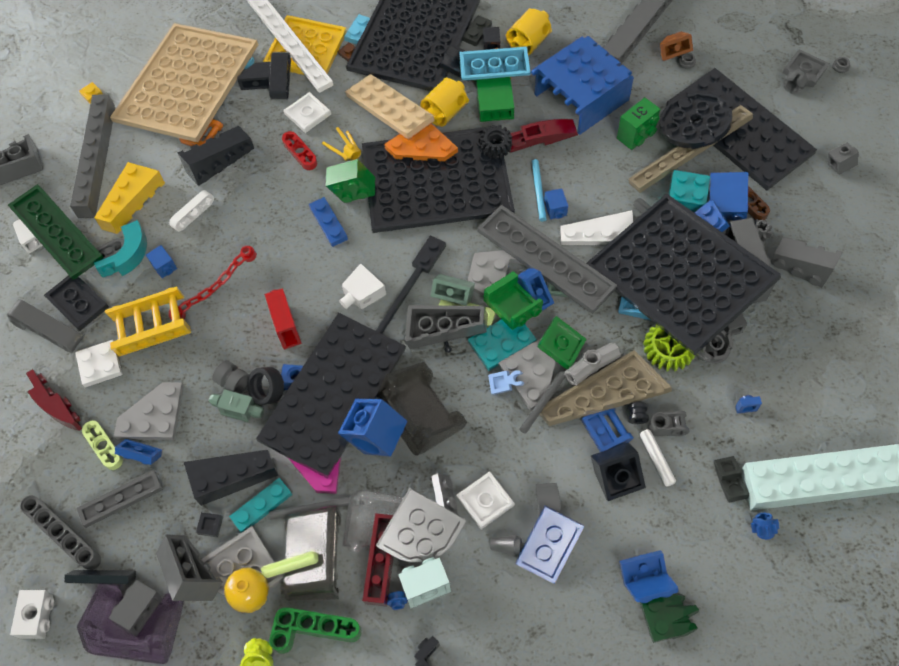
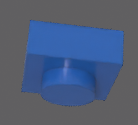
(748, 404)

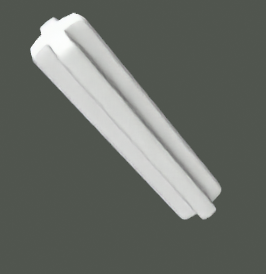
(657, 458)

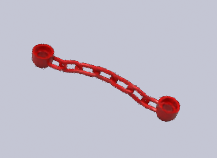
(249, 257)

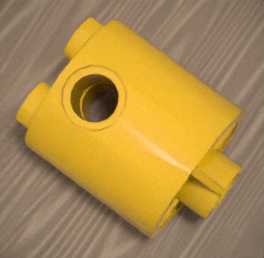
(529, 30)
(445, 101)

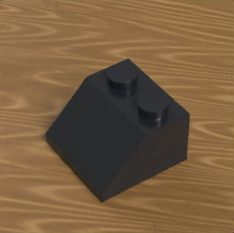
(618, 471)

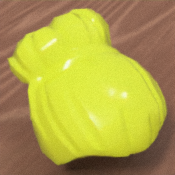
(257, 653)

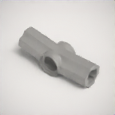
(584, 367)

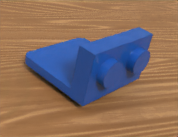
(647, 577)

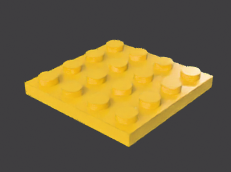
(318, 37)

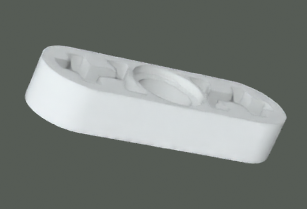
(197, 204)

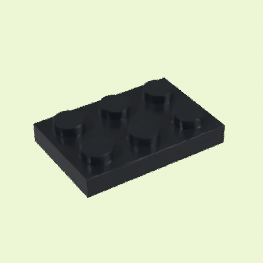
(76, 301)

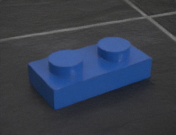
(138, 451)

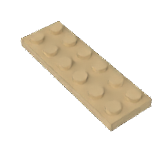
(389, 106)

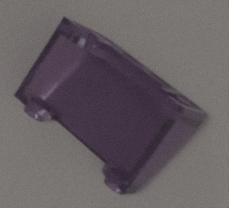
(106, 639)

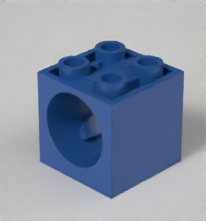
(373, 427)

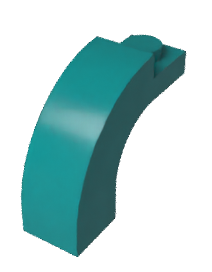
(129, 255)

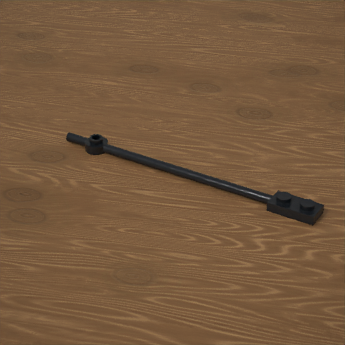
(423, 263)

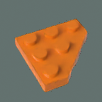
(423, 145)

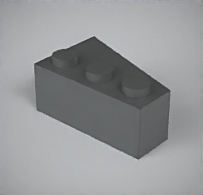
(185, 572)

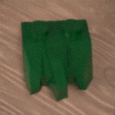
(669, 617)

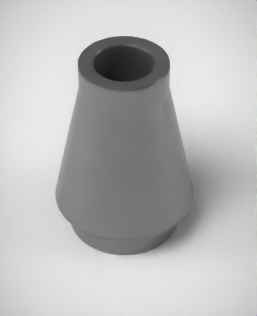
(508, 545)

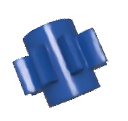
(765, 525)

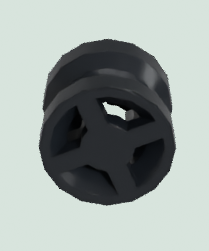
(637, 413)

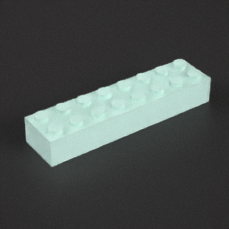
(822, 477)

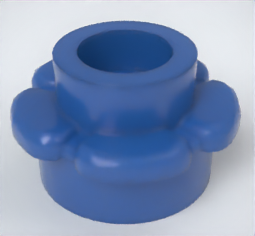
(397, 600)

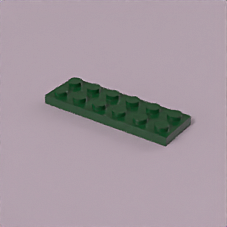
(55, 231)

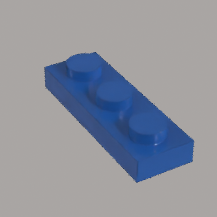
(328, 222)

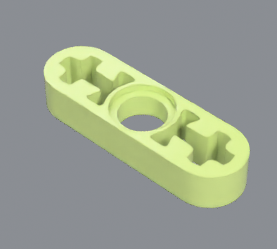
(102, 436)

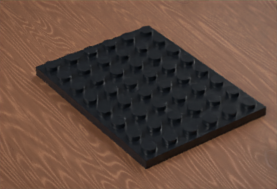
(409, 40)
(436, 191)
(683, 273)

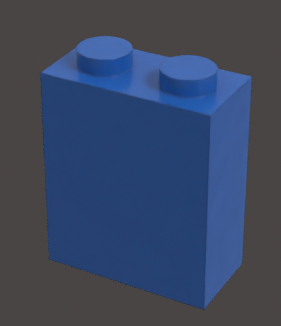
(730, 194)

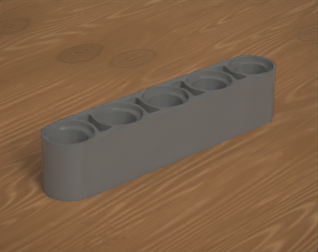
(68, 535)

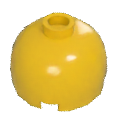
(246, 590)

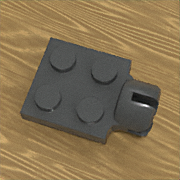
(803, 71)

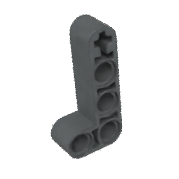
(27, 316)

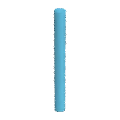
(539, 191)

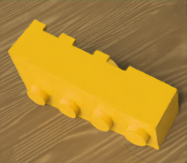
(127, 196)

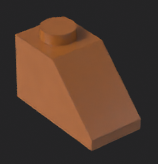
(676, 45)

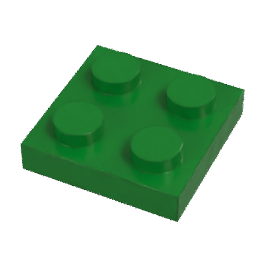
(561, 343)

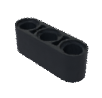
(280, 75)

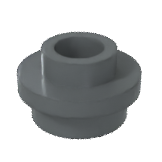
(687, 60)
(841, 64)

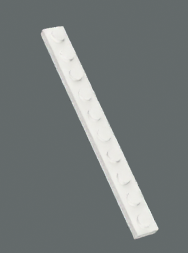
(292, 44)

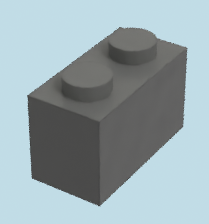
(135, 608)

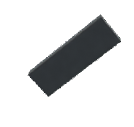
(100, 576)

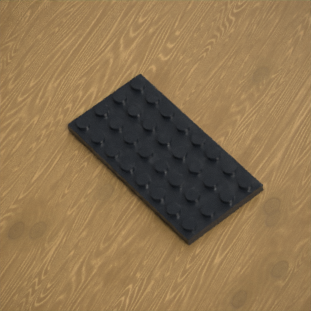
(761, 146)
(342, 368)

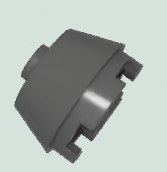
(717, 349)

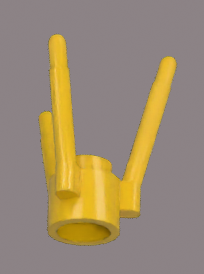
(351, 150)

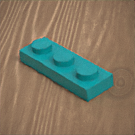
(260, 505)

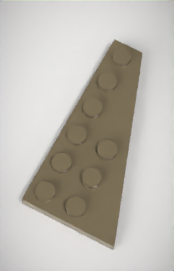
(616, 385)

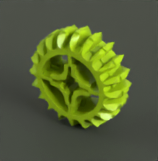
(655, 346)

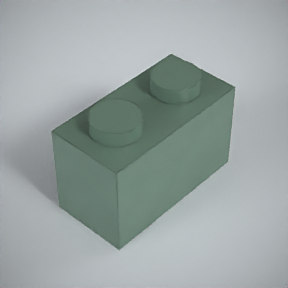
(452, 289)

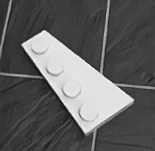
(595, 231)

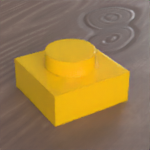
(89, 90)

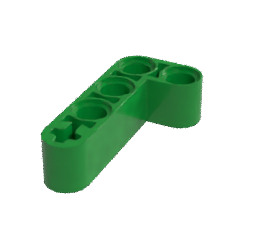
(316, 629)

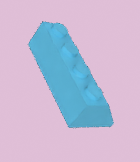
(494, 63)

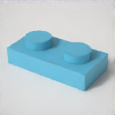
(356, 29)

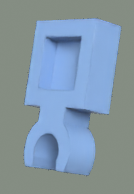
(503, 381)

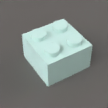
(424, 582)

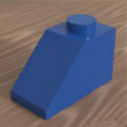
(535, 285)

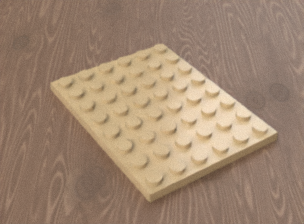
(185, 82)

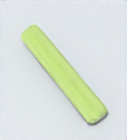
(290, 564)

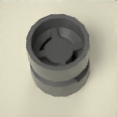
(231, 377)

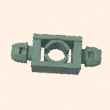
(236, 405)

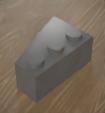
(804, 261)

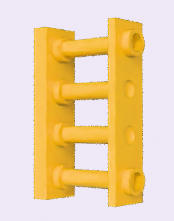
(156, 335)

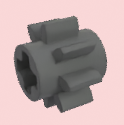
(764, 229)

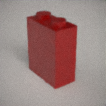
(282, 318)

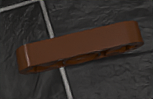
(761, 206)

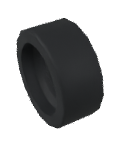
(276, 385)

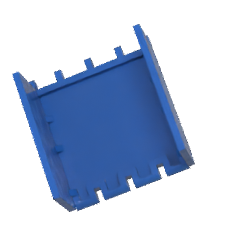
(586, 80)

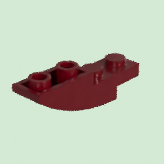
(543, 132)
(52, 403)

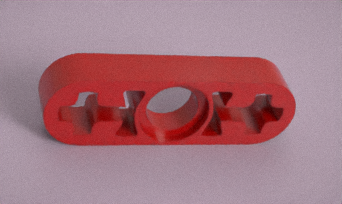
(300, 157)

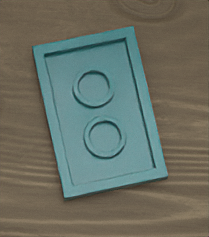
(500, 343)

